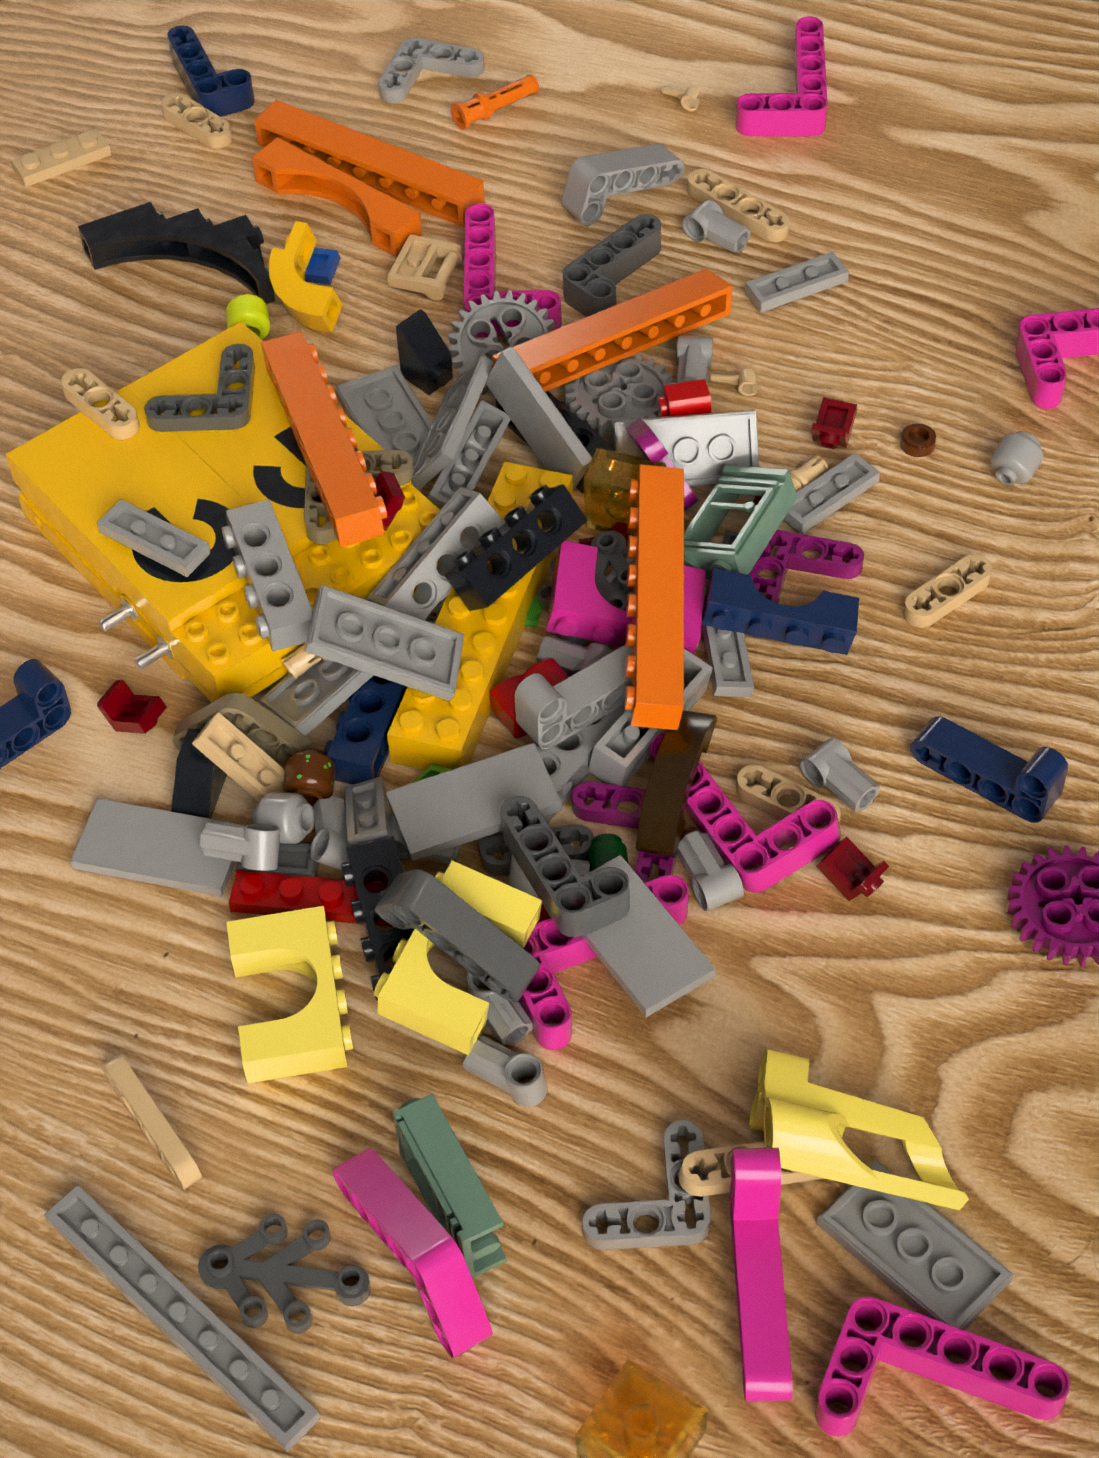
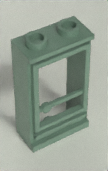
(777, 498)
(449, 1182)

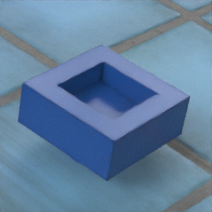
(322, 266)

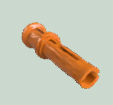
(484, 105)

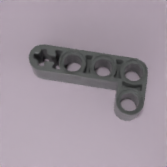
(593, 276)
(545, 861)
(460, 931)

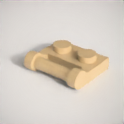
(416, 261)

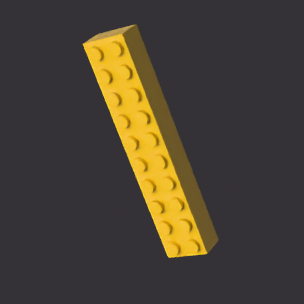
(448, 731)

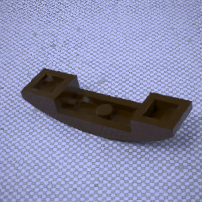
(671, 782)

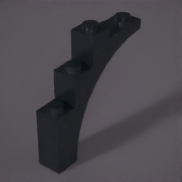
(187, 237)

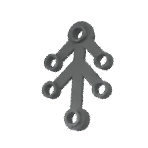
(610, 553)
(277, 1273)

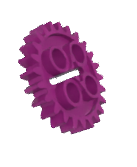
(1071, 904)

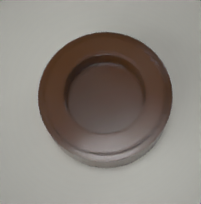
(918, 440)

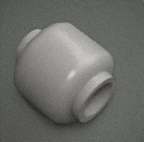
(1017, 458)
(287, 812)

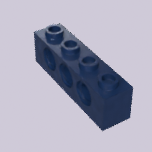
(362, 731)

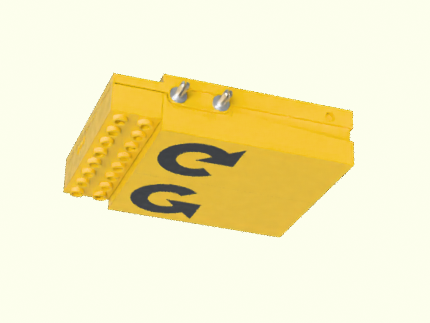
(190, 481)

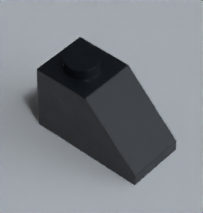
(423, 354)
(196, 780)

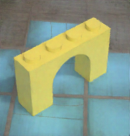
(419, 997)
(314, 1036)

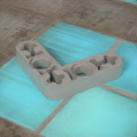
(460, 62)
(668, 1213)

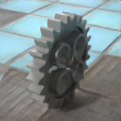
(468, 350)
(617, 393)

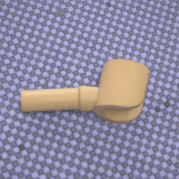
(688, 98)
(745, 380)

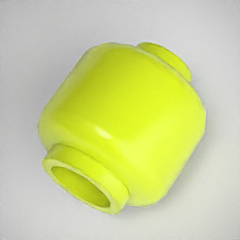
(250, 311)

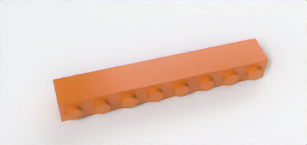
(377, 163)
(625, 329)
(323, 439)
(657, 598)

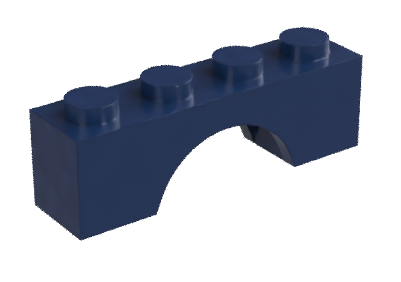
(738, 606)

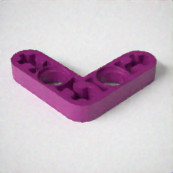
(655, 452)
(790, 557)
(598, 814)

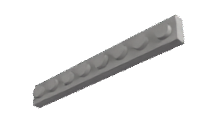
(183, 1318)

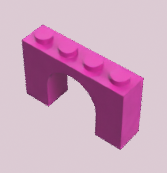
(583, 613)

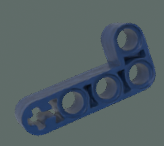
(220, 92)
(34, 713)
(991, 771)

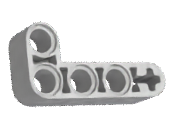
(614, 173)
(563, 710)

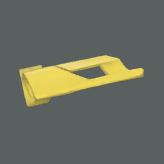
(809, 1129)

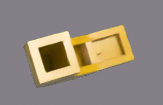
(307, 303)

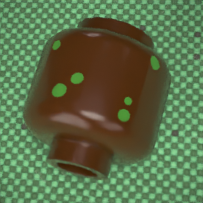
(310, 775)

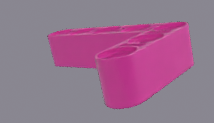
(797, 112)
(481, 269)
(1043, 344)
(765, 847)
(551, 1002)
(420, 1247)
(759, 1274)
(930, 1362)

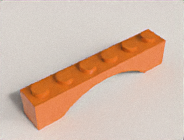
(293, 171)

